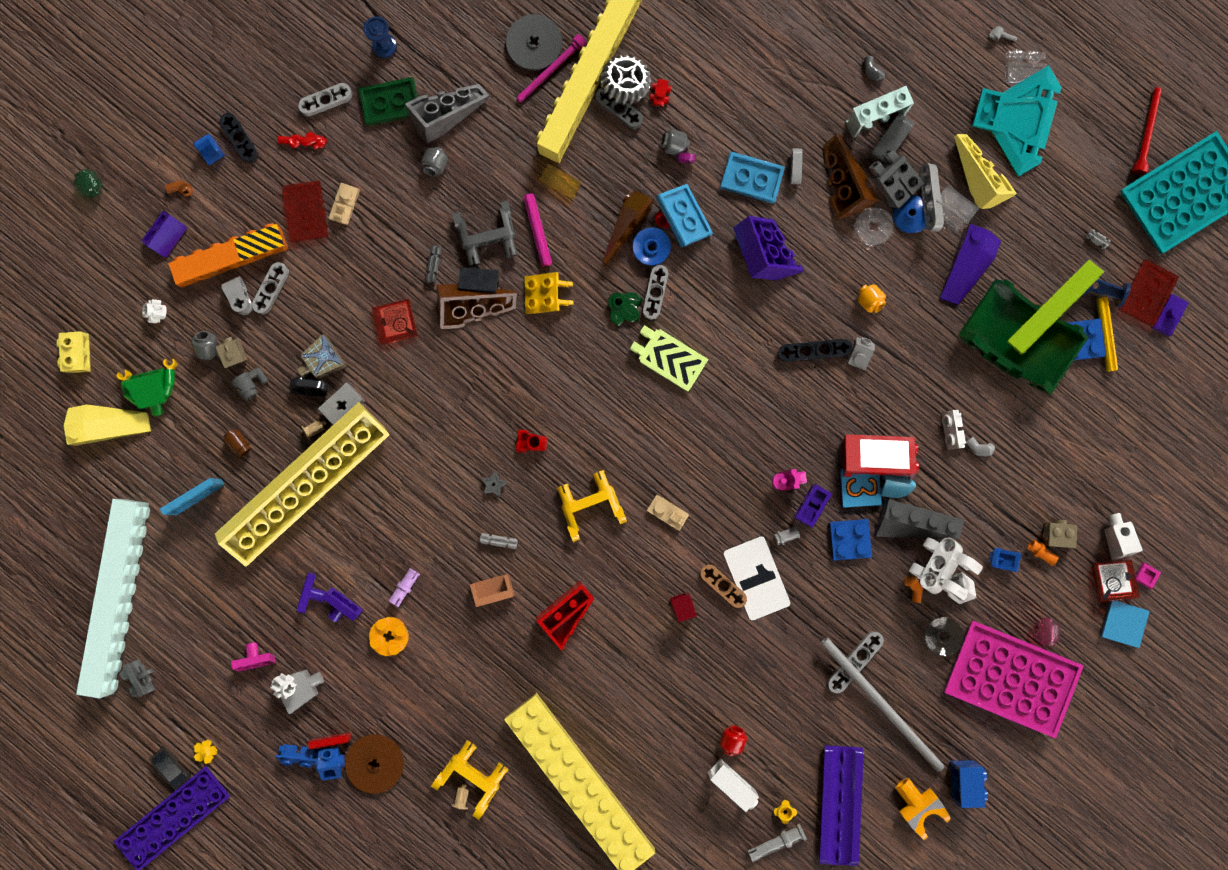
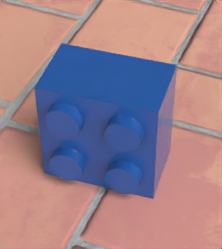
(968, 784)

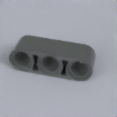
(892, 138)

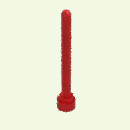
(1141, 166)

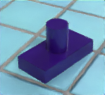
(1170, 315)
(309, 593)
(341, 605)

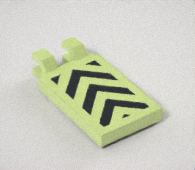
(670, 358)

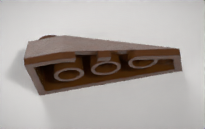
(848, 182)

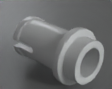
(786, 535)

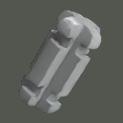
(1098, 239)

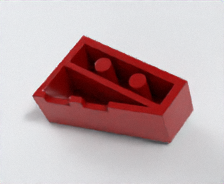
(565, 613)

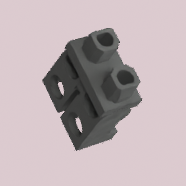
(895, 178)

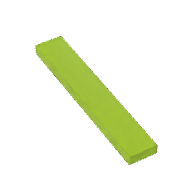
(1055, 307)

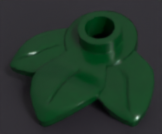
(626, 310)

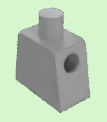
(304, 690)

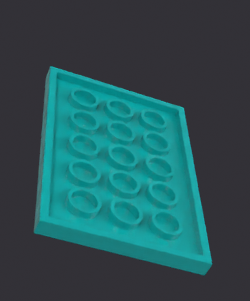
(1182, 193)

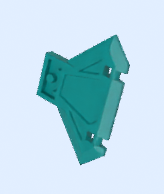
(1020, 117)

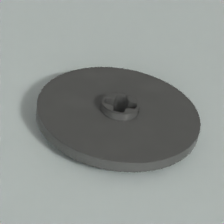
(532, 56)

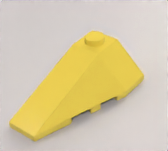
(983, 182)
(98, 423)

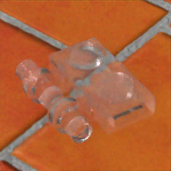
(1018, 71)

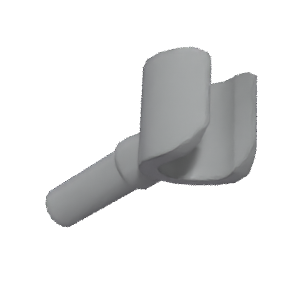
(999, 32)

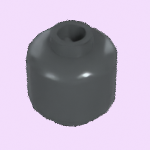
(674, 142)
(434, 161)
(204, 345)

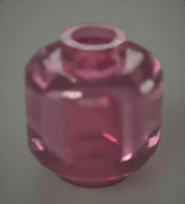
(1047, 632)

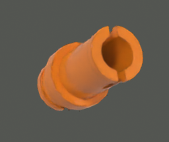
(1041, 551)

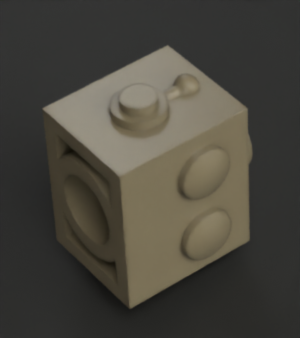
(231, 352)
(1060, 534)

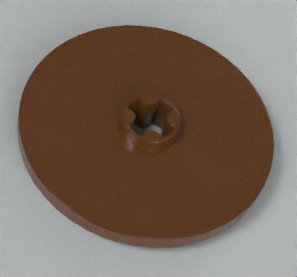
(362, 772)

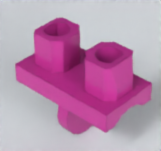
(788, 480)

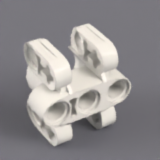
(941, 577)

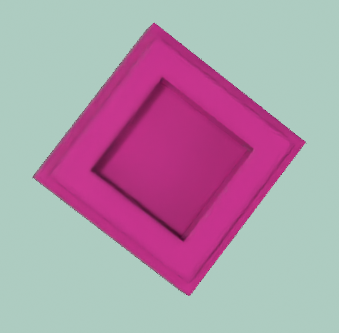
(1147, 575)

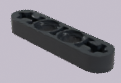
(814, 350)

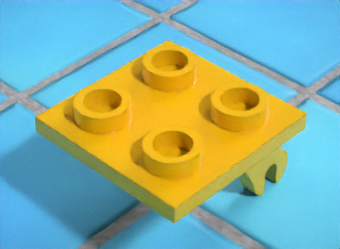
(542, 293)

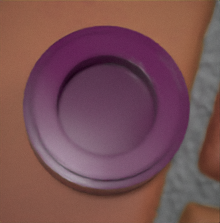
(686, 158)

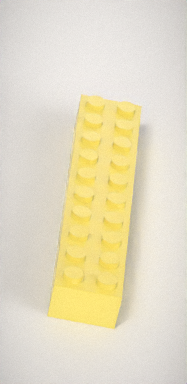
(585, 78)
(301, 484)
(580, 784)

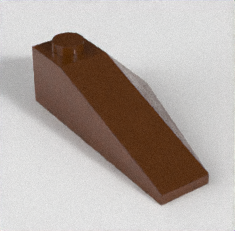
(632, 213)
(464, 306)

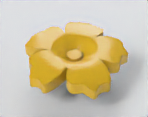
(205, 751)

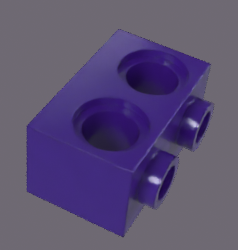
(812, 505)

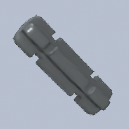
(433, 264)

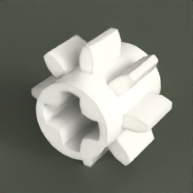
(154, 311)
(283, 686)

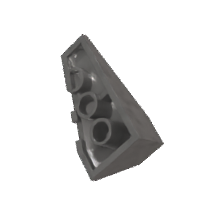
(440, 113)

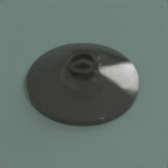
(952, 640)

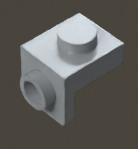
(861, 353)

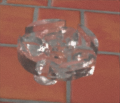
(872, 237)

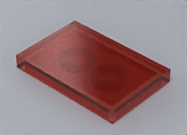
(305, 211)
(1149, 292)

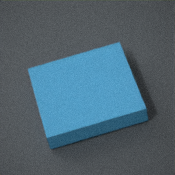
(1124, 623)

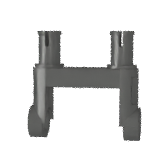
(471, 243)

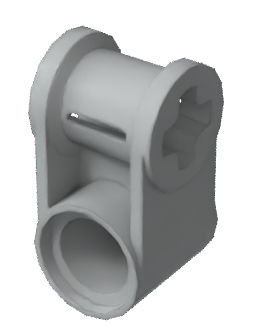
(236, 294)

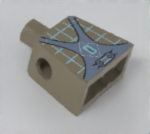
(321, 359)

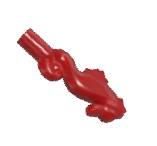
(309, 140)

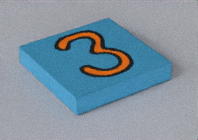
(860, 490)

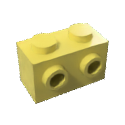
(74, 352)

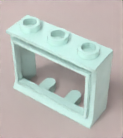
(881, 107)

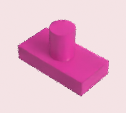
(253, 659)

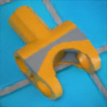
(919, 806)

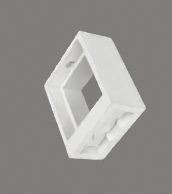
(733, 785)

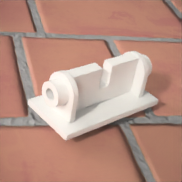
(953, 438)

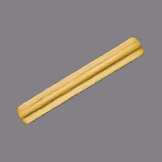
(1104, 315)

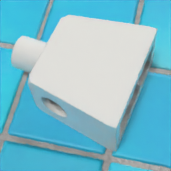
(1121, 538)

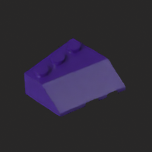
(765, 249)

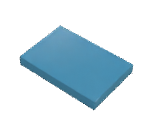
(752, 177)
(684, 215)
(192, 496)

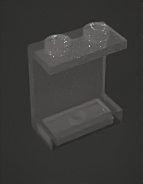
(956, 208)

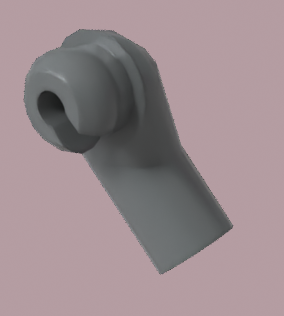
(872, 71)

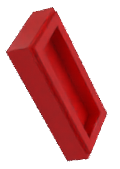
(329, 740)

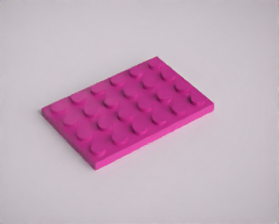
(1013, 679)

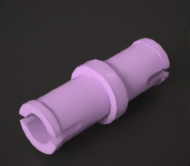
(404, 587)

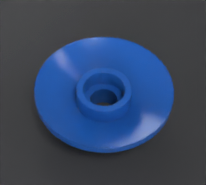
(909, 223)
(654, 237)

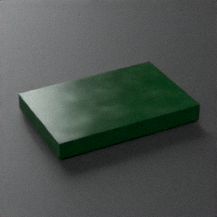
(387, 100)

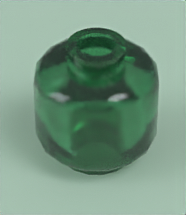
(87, 183)

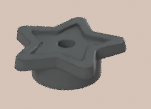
(493, 479)

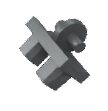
(139, 678)

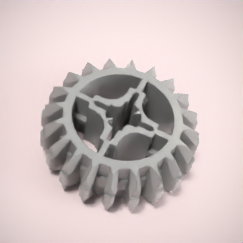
(627, 86)

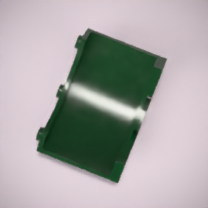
(1000, 317)

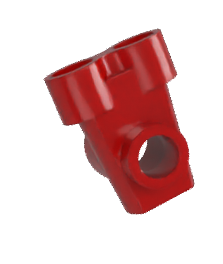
(527, 441)

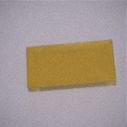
(560, 181)

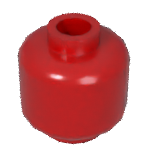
(733, 740)

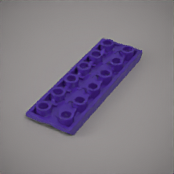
(841, 805)
(172, 818)

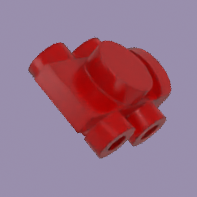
(660, 89)

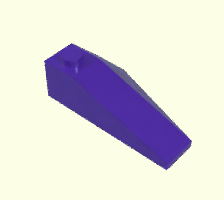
(972, 258)

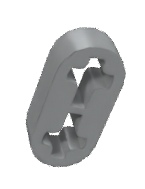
(796, 166)

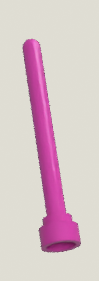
(576, 45)

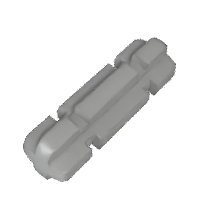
(498, 541)

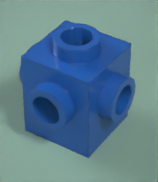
(329, 763)

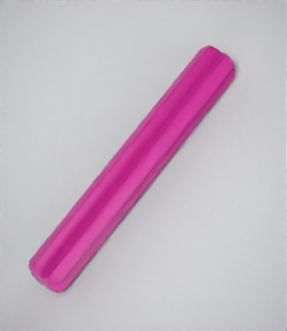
(537, 230)

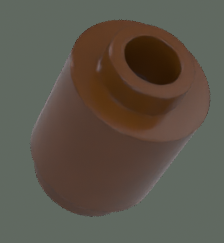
(236, 443)

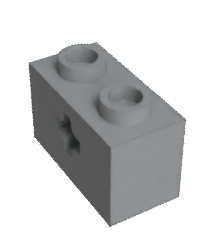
(332, 407)

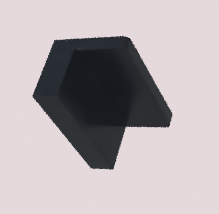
(478, 280)

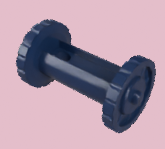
(377, 30)
(1112, 291)

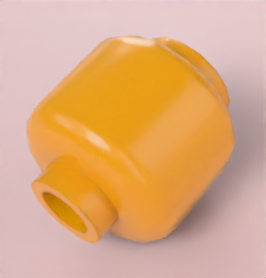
(871, 298)

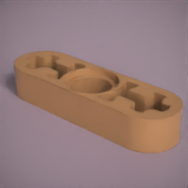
(738, 591)

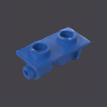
(289, 755)

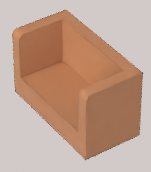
(492, 590)

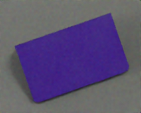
(164, 234)

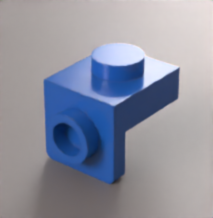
(1005, 559)

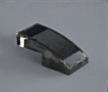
(167, 766)

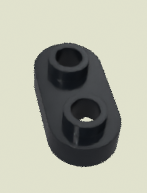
(308, 387)

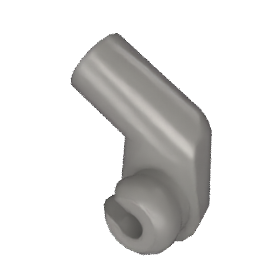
(980, 449)

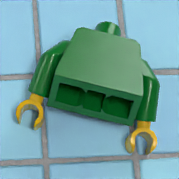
(149, 388)

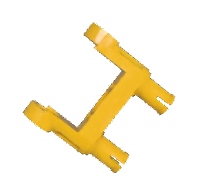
(604, 493)
(488, 784)

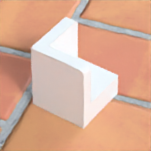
(966, 583)

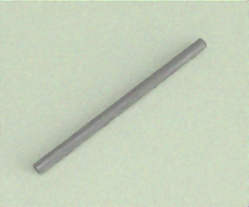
(882, 704)

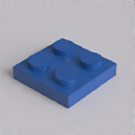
(1094, 345)
(850, 539)

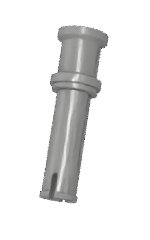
(786, 838)

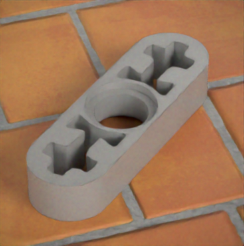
(323, 107)
(262, 290)
(657, 307)

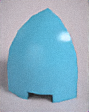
(897, 486)

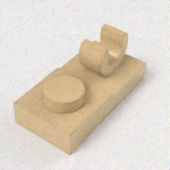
(344, 204)
(668, 512)

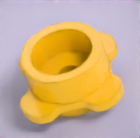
(785, 818)

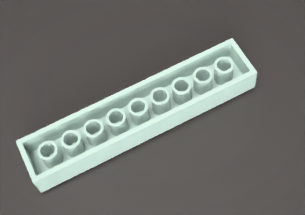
(113, 598)

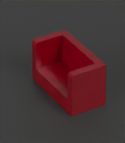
(683, 607)

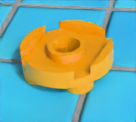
(383, 626)

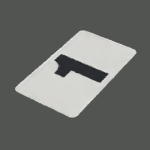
(757, 577)

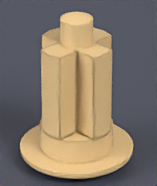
(313, 428)
(461, 798)

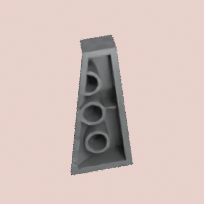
(911, 521)

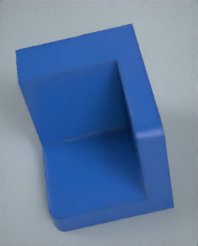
(209, 149)

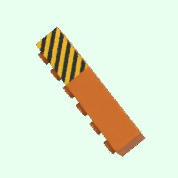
(228, 255)

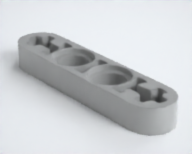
(930, 192)
(858, 664)

